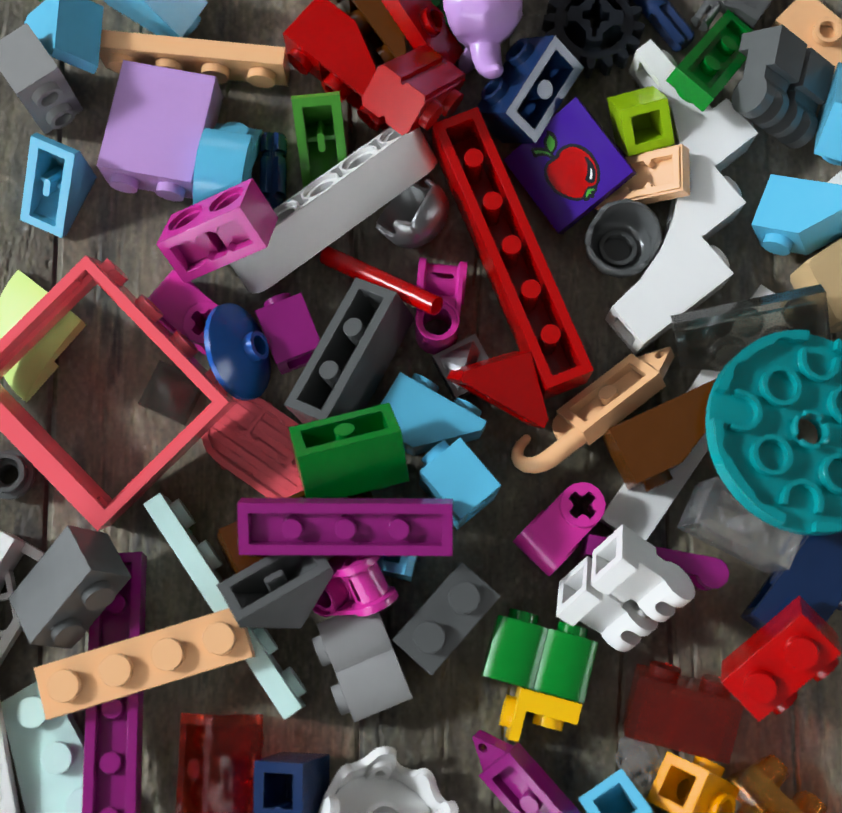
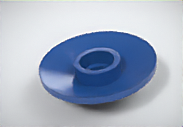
(237, 351)

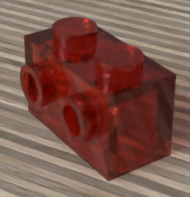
(682, 712)
(218, 761)

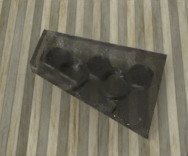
(716, 334)

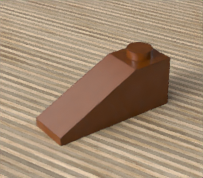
(658, 439)

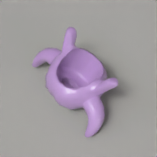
(482, 29)

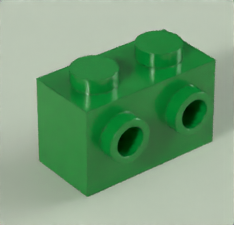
(350, 453)

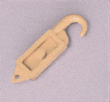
(598, 408)

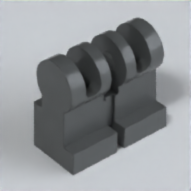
(782, 85)

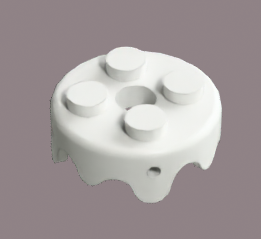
(384, 786)

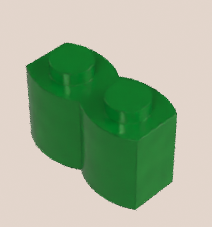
(540, 657)

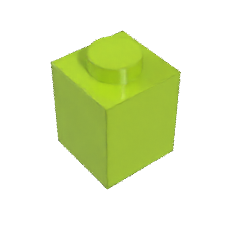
(641, 120)

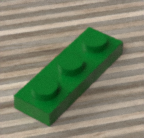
(710, 62)

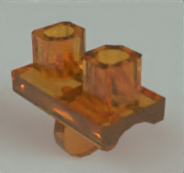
(761, 791)

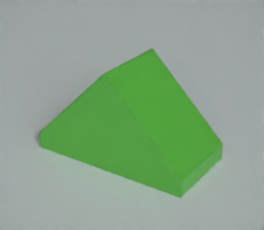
(318, 133)

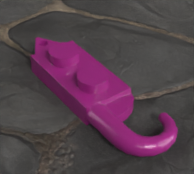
(518, 778)

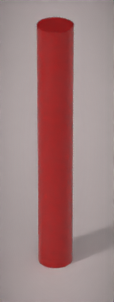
(355, 268)

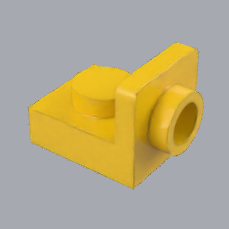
(547, 710)

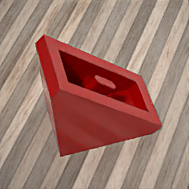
(506, 383)

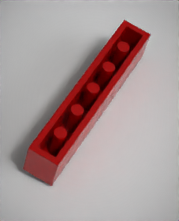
(510, 252)

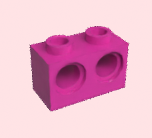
(218, 231)

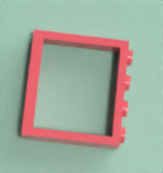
(38, 444)

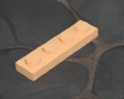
(251, 63)
(142, 663)

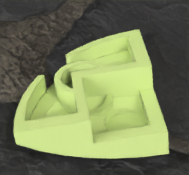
(37, 364)

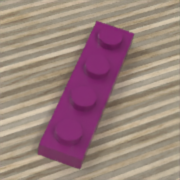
(345, 526)

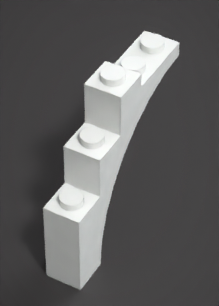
(685, 265)

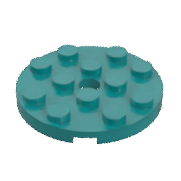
(755, 431)

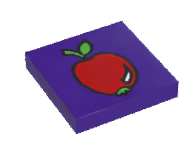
(570, 166)

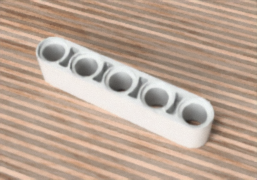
(337, 204)

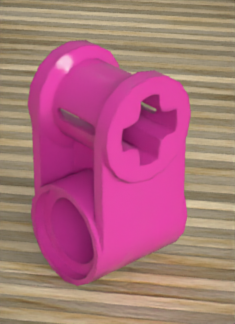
(448, 283)
(183, 308)
(555, 532)
(355, 588)

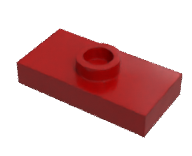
(424, 24)

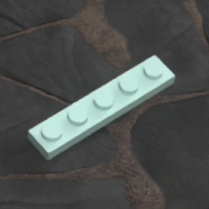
(201, 564)

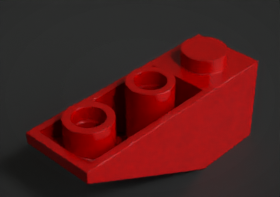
(333, 51)

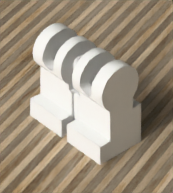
(623, 590)

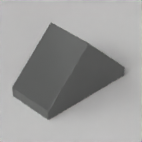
(276, 590)

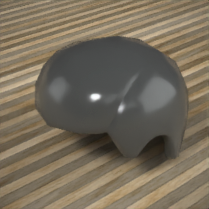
(623, 238)

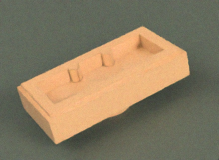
(816, 27)
(659, 176)

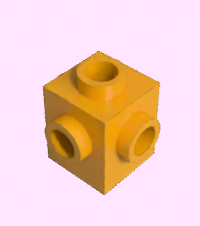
(692, 787)

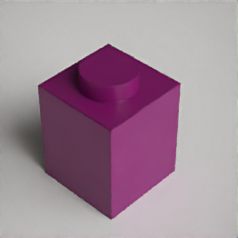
(288, 330)

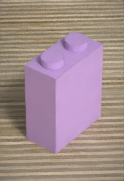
(157, 129)

